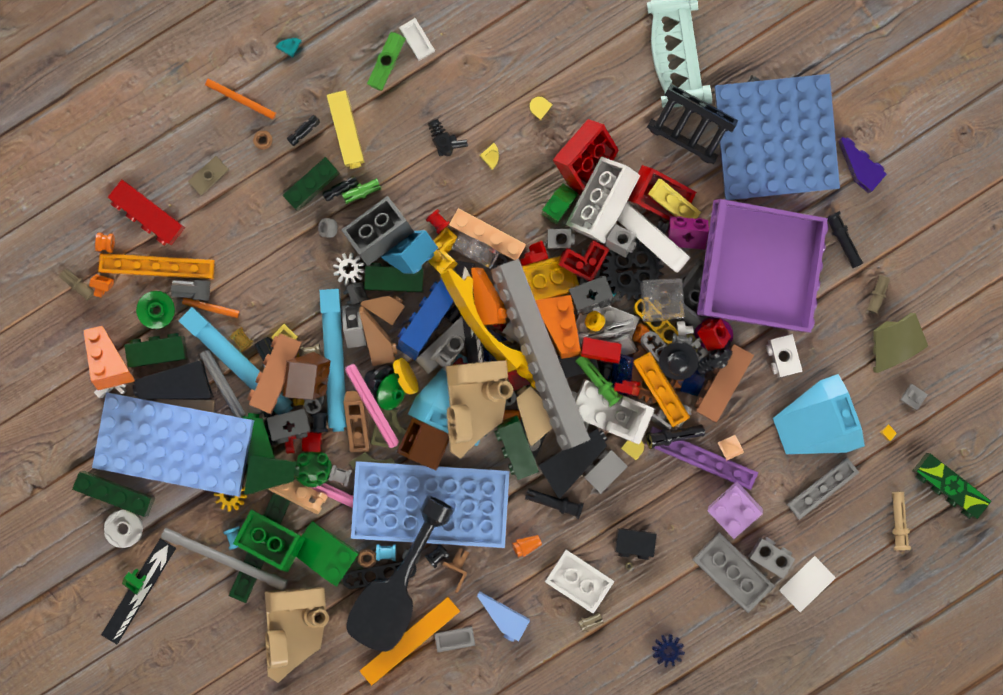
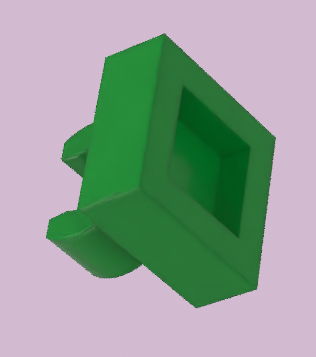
(133, 583)

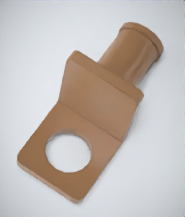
(457, 565)

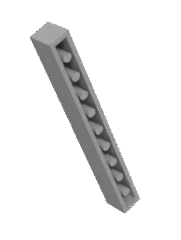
(540, 354)

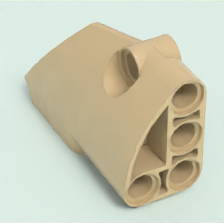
(475, 402)
(292, 629)

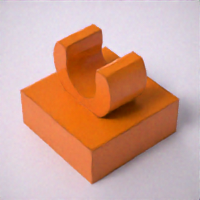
(101, 284)

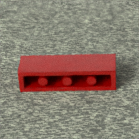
(146, 212)

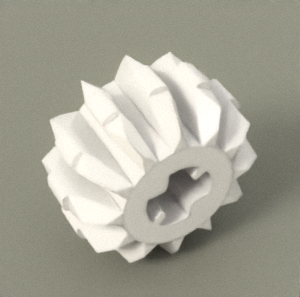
(345, 263)

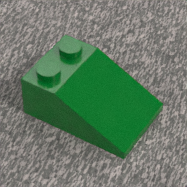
(269, 541)
(326, 553)

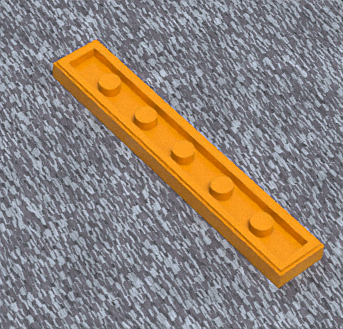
(156, 266)
(410, 640)

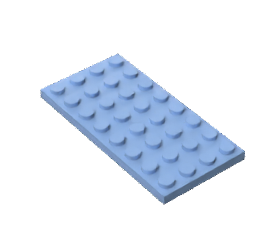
(173, 444)
(391, 497)

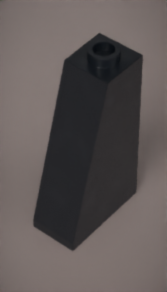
(175, 383)
(568, 465)

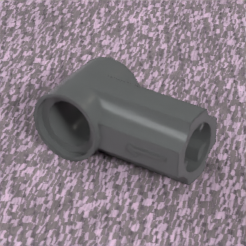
(186, 289)

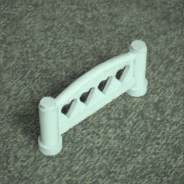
(679, 11)

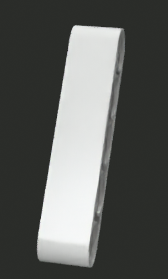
(653, 238)

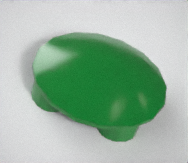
(314, 468)

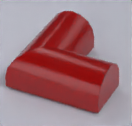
(586, 266)

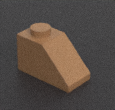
(385, 308)

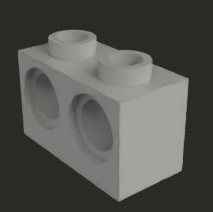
(769, 560)

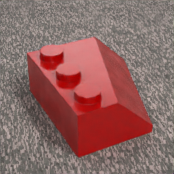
(582, 153)

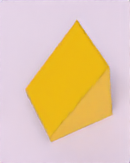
(888, 433)

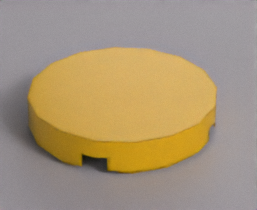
(407, 377)

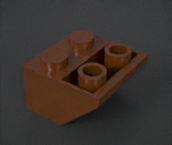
(424, 444)

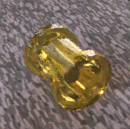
(241, 339)

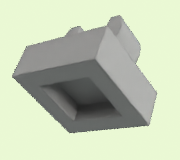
(913, 397)

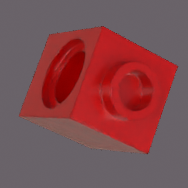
(714, 334)

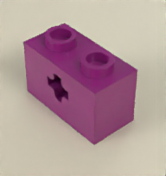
(688, 232)

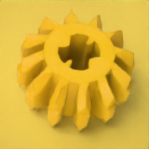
(233, 502)

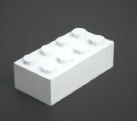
(603, 199)

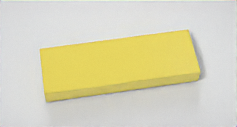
(673, 201)

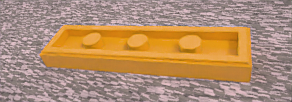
(661, 389)

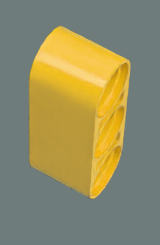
(660, 330)

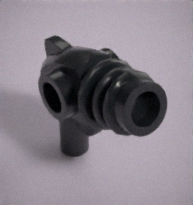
(443, 141)
(717, 359)

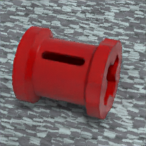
(437, 221)

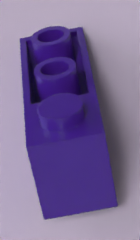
(863, 170)

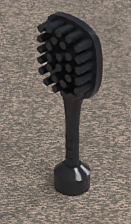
(384, 606)

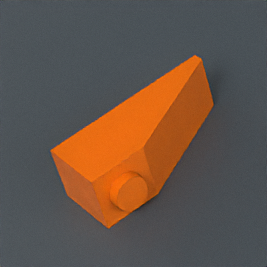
(487, 300)

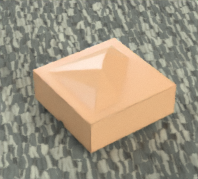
(730, 447)

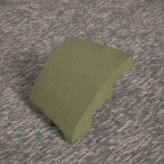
(897, 342)

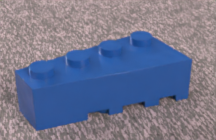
(425, 321)

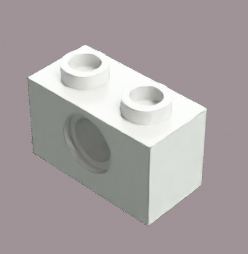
(792, 364)

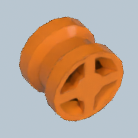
(104, 242)

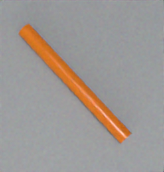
(241, 99)

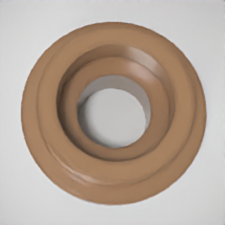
(256, 139)
(362, 562)

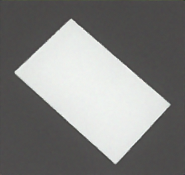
(807, 584)

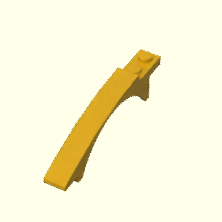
(462, 295)

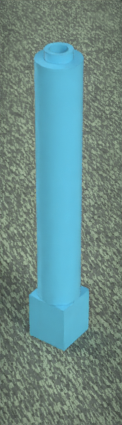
(333, 350)
(228, 354)

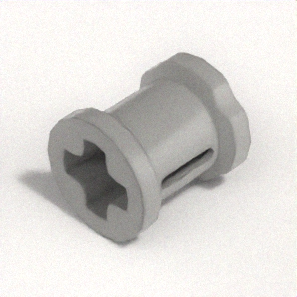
(340, 475)

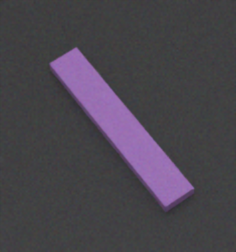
(709, 461)

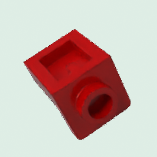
(536, 254)

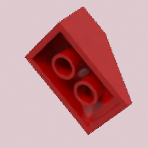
(645, 183)

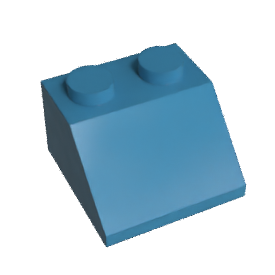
(411, 252)

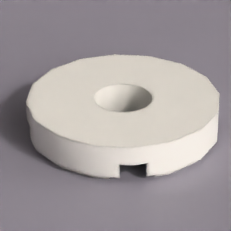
(134, 525)

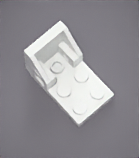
(625, 418)

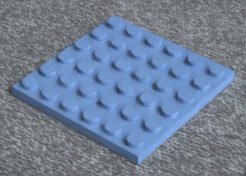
(780, 137)

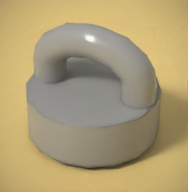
(327, 227)

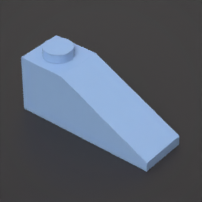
(508, 621)

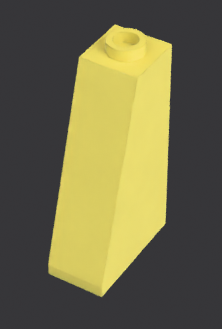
(346, 129)

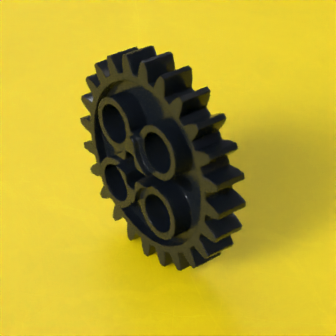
(633, 287)

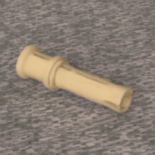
(901, 531)

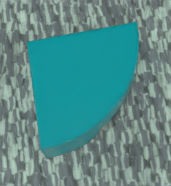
(289, 46)

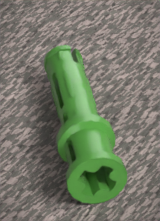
(604, 388)

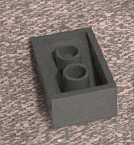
(691, 293)

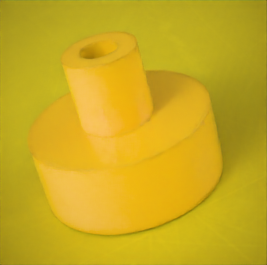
(595, 321)

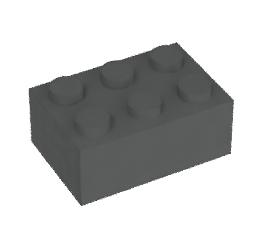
(377, 230)

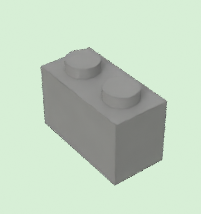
(605, 470)

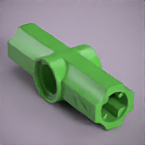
(381, 72)

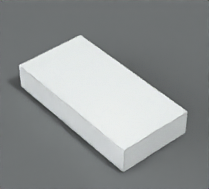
(416, 39)

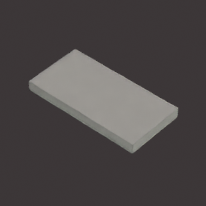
(733, 572)

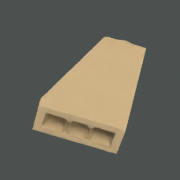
(533, 414)

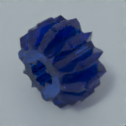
(673, 645)

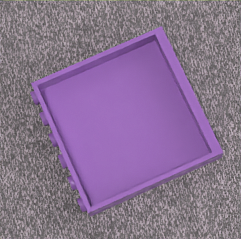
(762, 266)

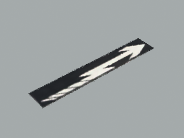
(473, 345)
(131, 602)

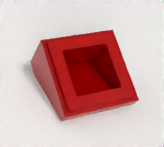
(312, 442)

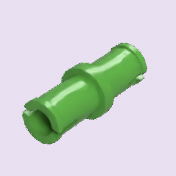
(361, 191)

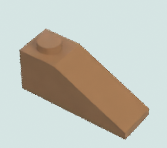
(378, 341)
(356, 422)

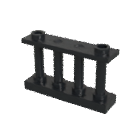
(708, 113)

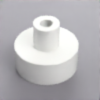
(683, 330)

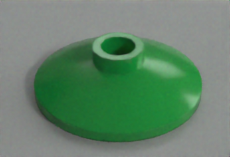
(146, 306)
(390, 392)

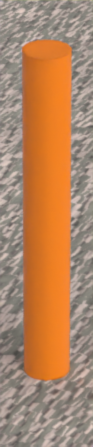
(211, 307)

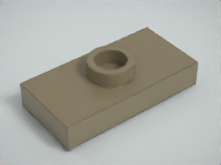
(208, 175)

